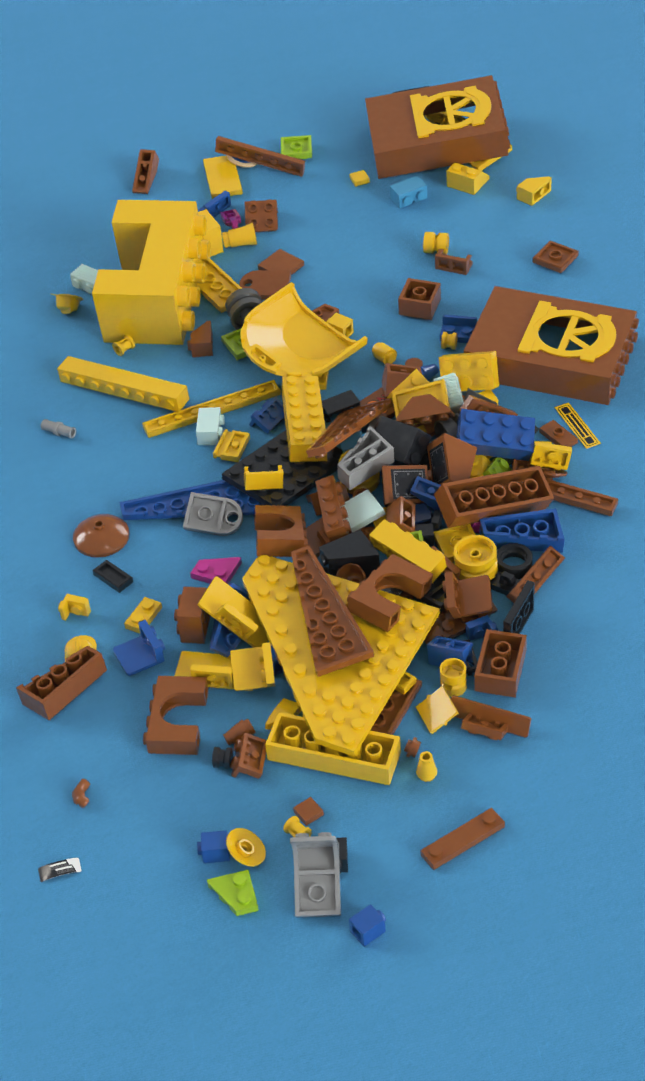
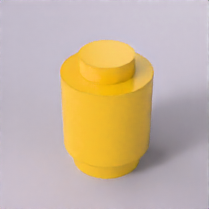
(384, 353)

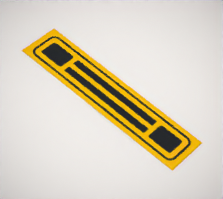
(577, 425)

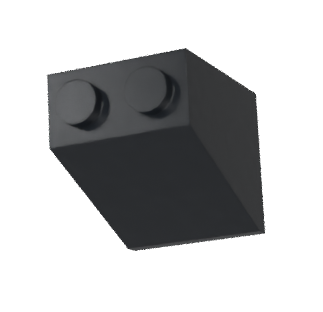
(407, 440)
(351, 548)

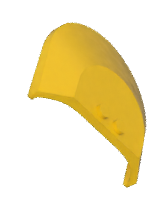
(293, 340)

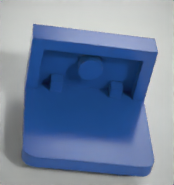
(141, 651)

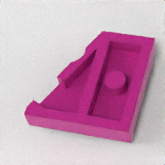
(223, 568)

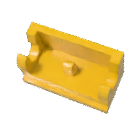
(263, 479)

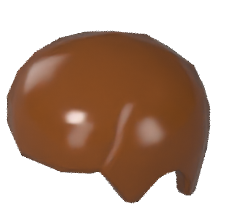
(352, 573)

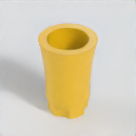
(240, 236)

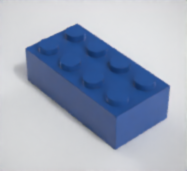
(497, 434)

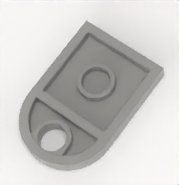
(211, 513)

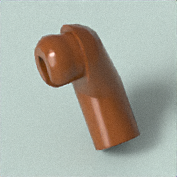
(79, 793)

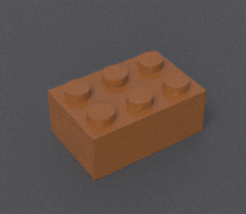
(500, 663)

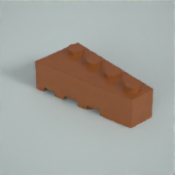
(62, 683)

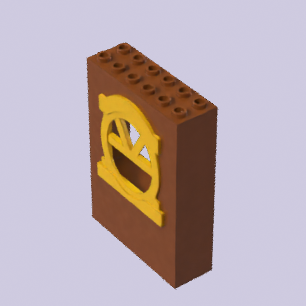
(411, 144)
(525, 362)

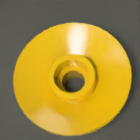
(245, 847)

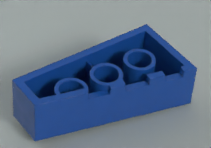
(532, 529)

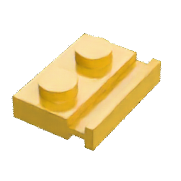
(231, 445)

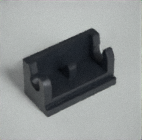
(339, 403)

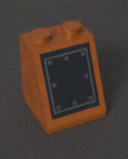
(450, 459)
(399, 479)

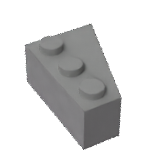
(365, 459)

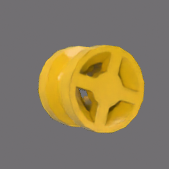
(449, 340)

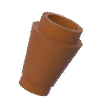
(238, 731)

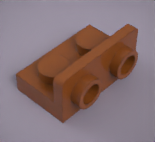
(249, 756)

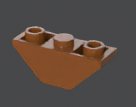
(424, 410)

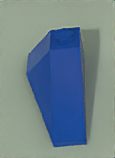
(222, 638)

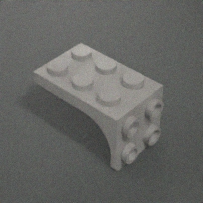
(316, 875)

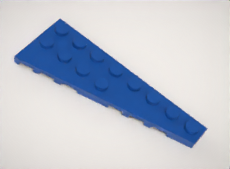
(175, 503)

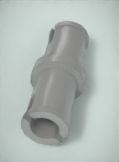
(58, 428)

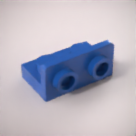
(459, 324)
(269, 416)

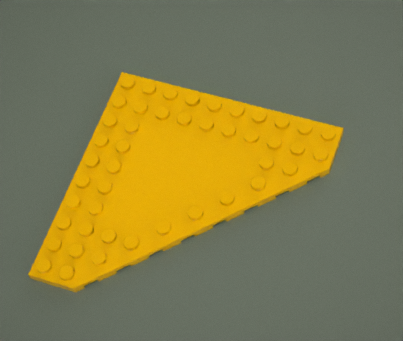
(349, 700)

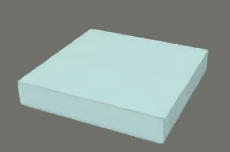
(363, 510)

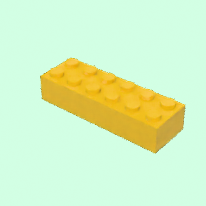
(302, 415)
(293, 744)

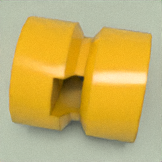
(435, 242)
(453, 676)

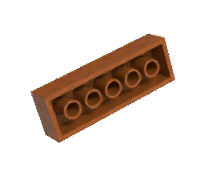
(493, 495)

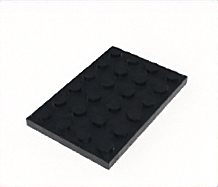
(297, 476)

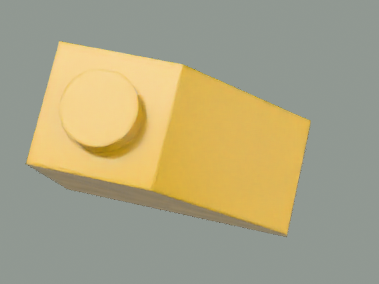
(533, 189)

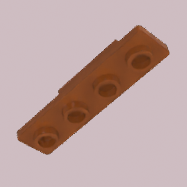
(490, 720)

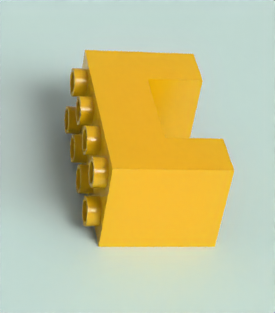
(159, 276)

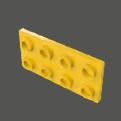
(233, 612)
(210, 665)

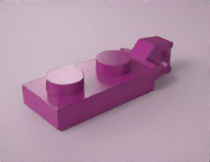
(231, 218)

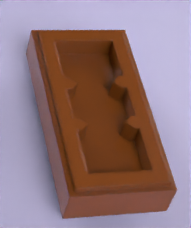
(558, 434)

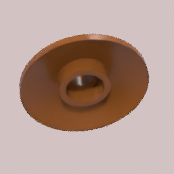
(551, 473)

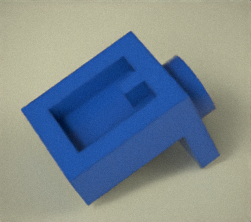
(477, 628)

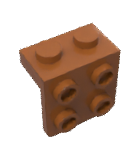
(262, 215)
(467, 596)

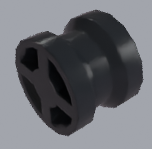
(222, 757)

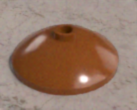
(101, 535)

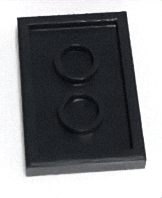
(520, 610)

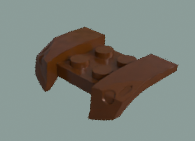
(449, 627)

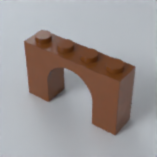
(279, 530)
(391, 573)
(168, 694)

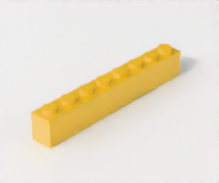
(123, 383)

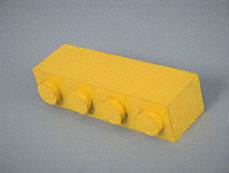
(392, 540)

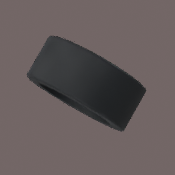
(514, 550)

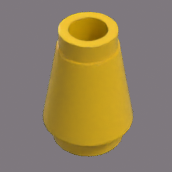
(426, 767)

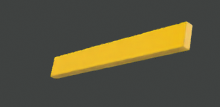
(226, 403)

